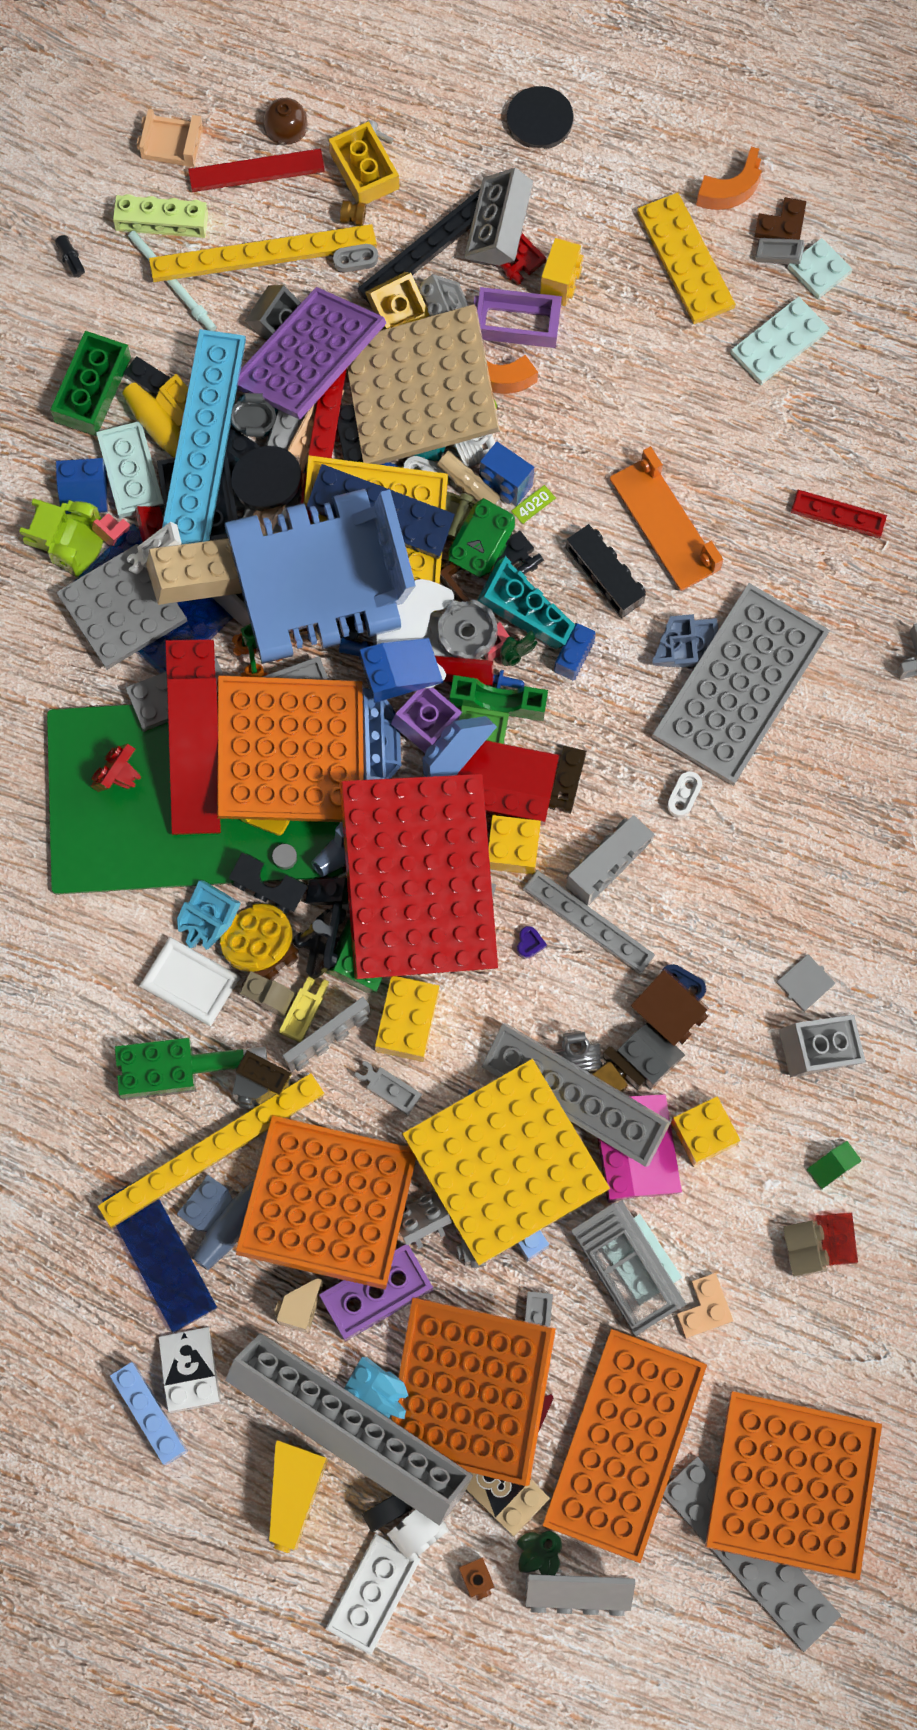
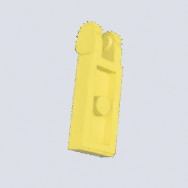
(303, 1011)

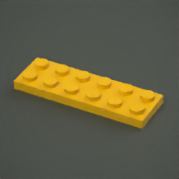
(686, 258)

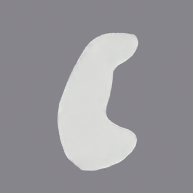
(416, 612)

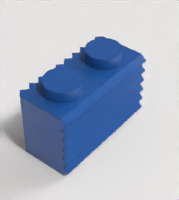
(575, 652)

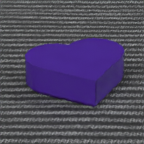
(530, 943)

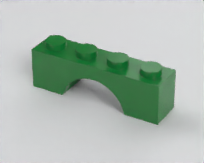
(520, 703)

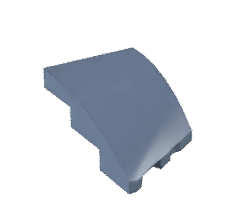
(685, 641)

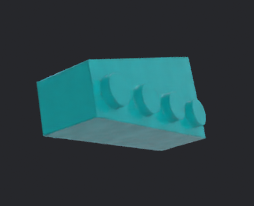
(523, 605)

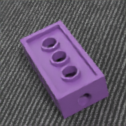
(372, 1309)

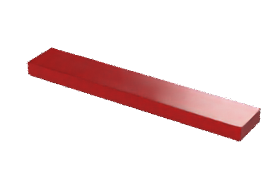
(256, 170)

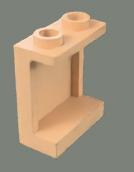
(170, 139)

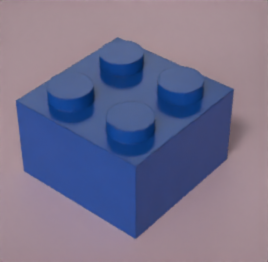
(506, 473)

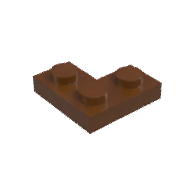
(784, 227)

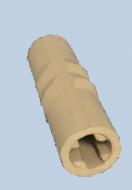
(466, 478)

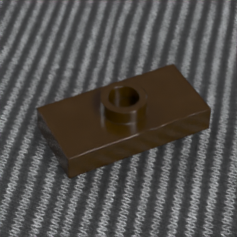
(624, 1068)
(263, 1073)

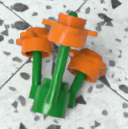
(246, 644)

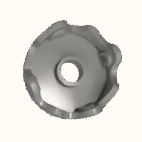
(467, 614)

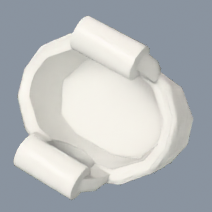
(472, 451)

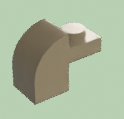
(268, 993)

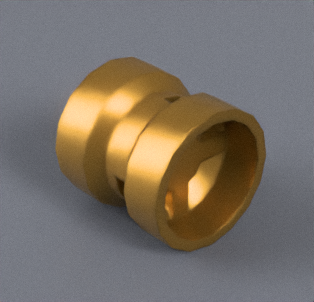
(354, 213)

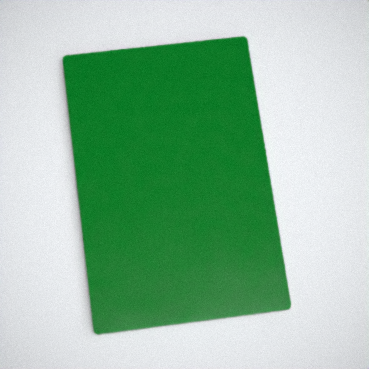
(125, 835)

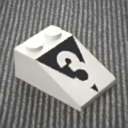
(189, 1370)

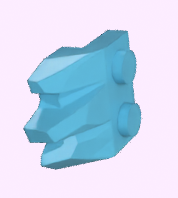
(207, 915)
(377, 1388)

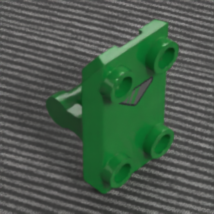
(482, 538)

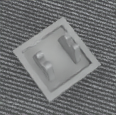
(423, 1218)

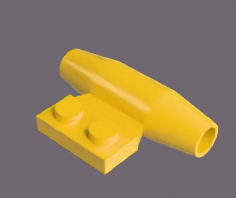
(162, 415)

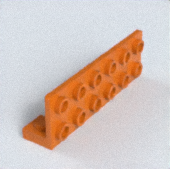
(665, 522)

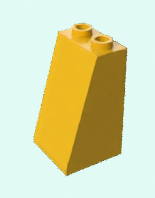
(293, 1493)

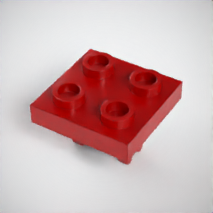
(116, 770)

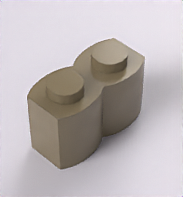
(806, 1248)

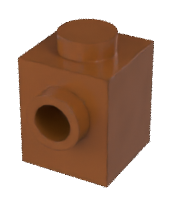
(477, 1578)

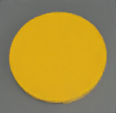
(257, 938)

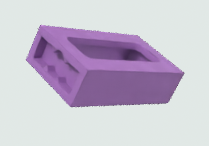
(520, 303)

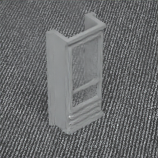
(628, 1267)

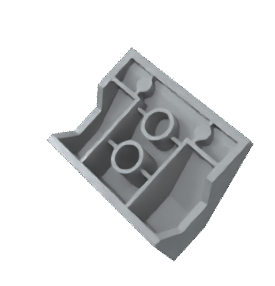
(579, 1593)

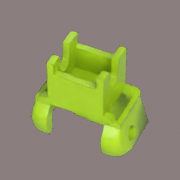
(65, 536)

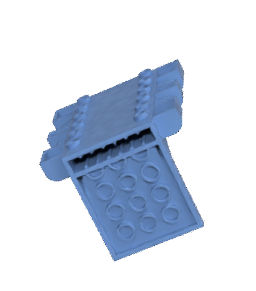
(322, 572)

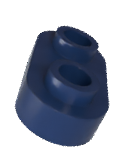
(687, 979)

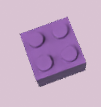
(425, 717)

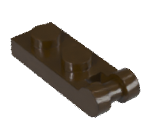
(567, 778)

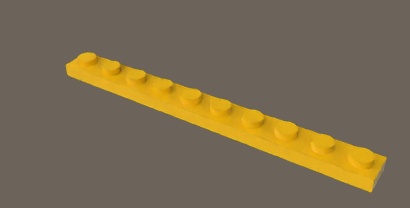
(259, 253)
(209, 1151)

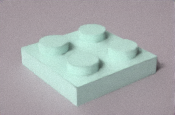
(820, 268)

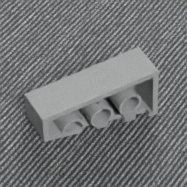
(609, 860)

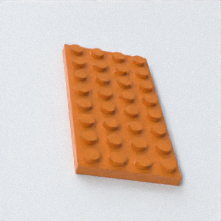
(625, 1446)

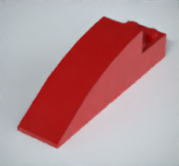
(192, 736)

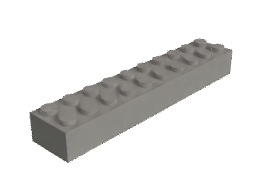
(349, 1428)

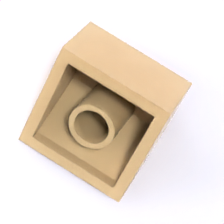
(299, 1306)

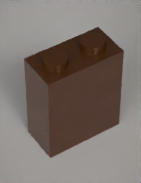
(670, 1008)

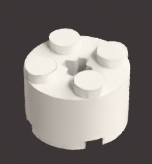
(416, 1534)

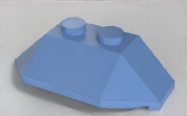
(380, 739)
(456, 746)

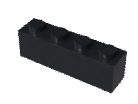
(605, 570)

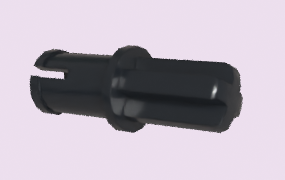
(69, 256)

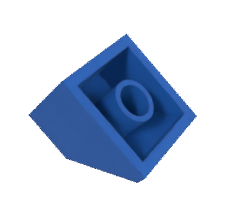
(82, 481)

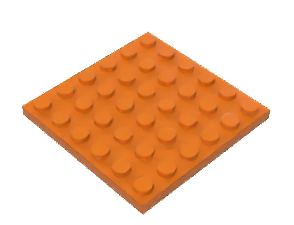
(287, 747)
(327, 1202)
(475, 1387)
(794, 1486)

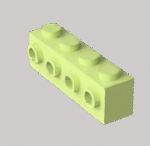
(160, 216)

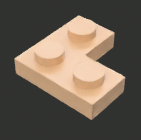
(712, 1310)

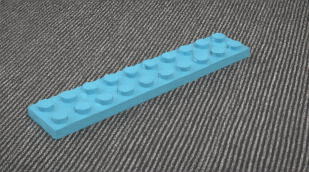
(204, 434)

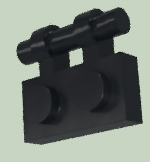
(518, 549)

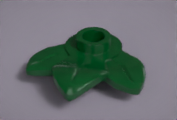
(513, 651)
(537, 1556)

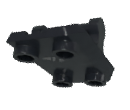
(321, 940)

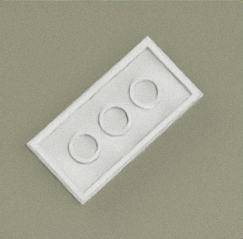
(372, 1595)

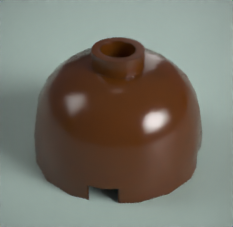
(285, 121)

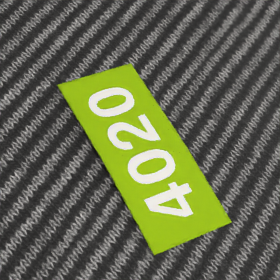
(533, 504)

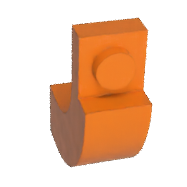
(729, 193)
(513, 376)

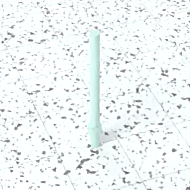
(198, 311)

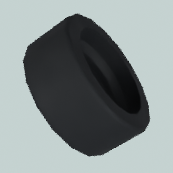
(385, 1512)

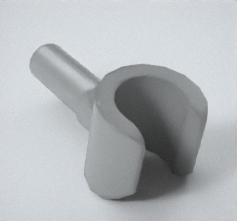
(379, 134)

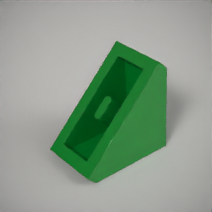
(834, 1164)

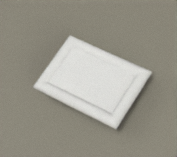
(190, 981)

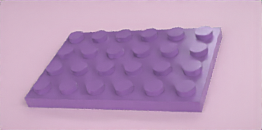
(309, 352)

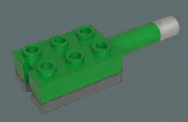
(169, 1067)

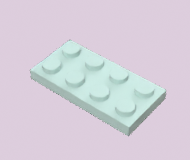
(779, 340)
(129, 468)

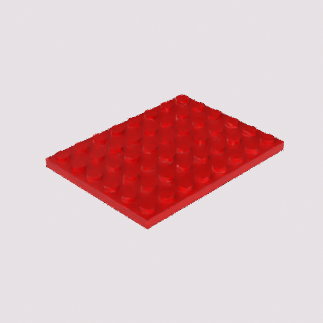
(418, 875)

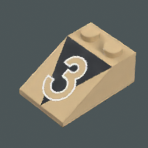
(506, 1501)

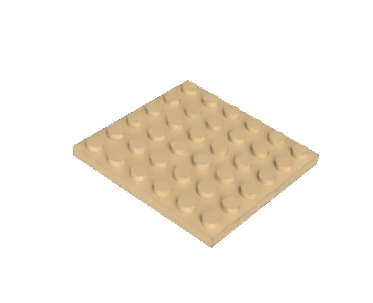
(422, 387)

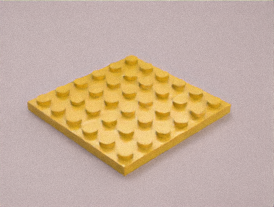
(505, 1162)

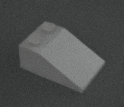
(821, 1045)

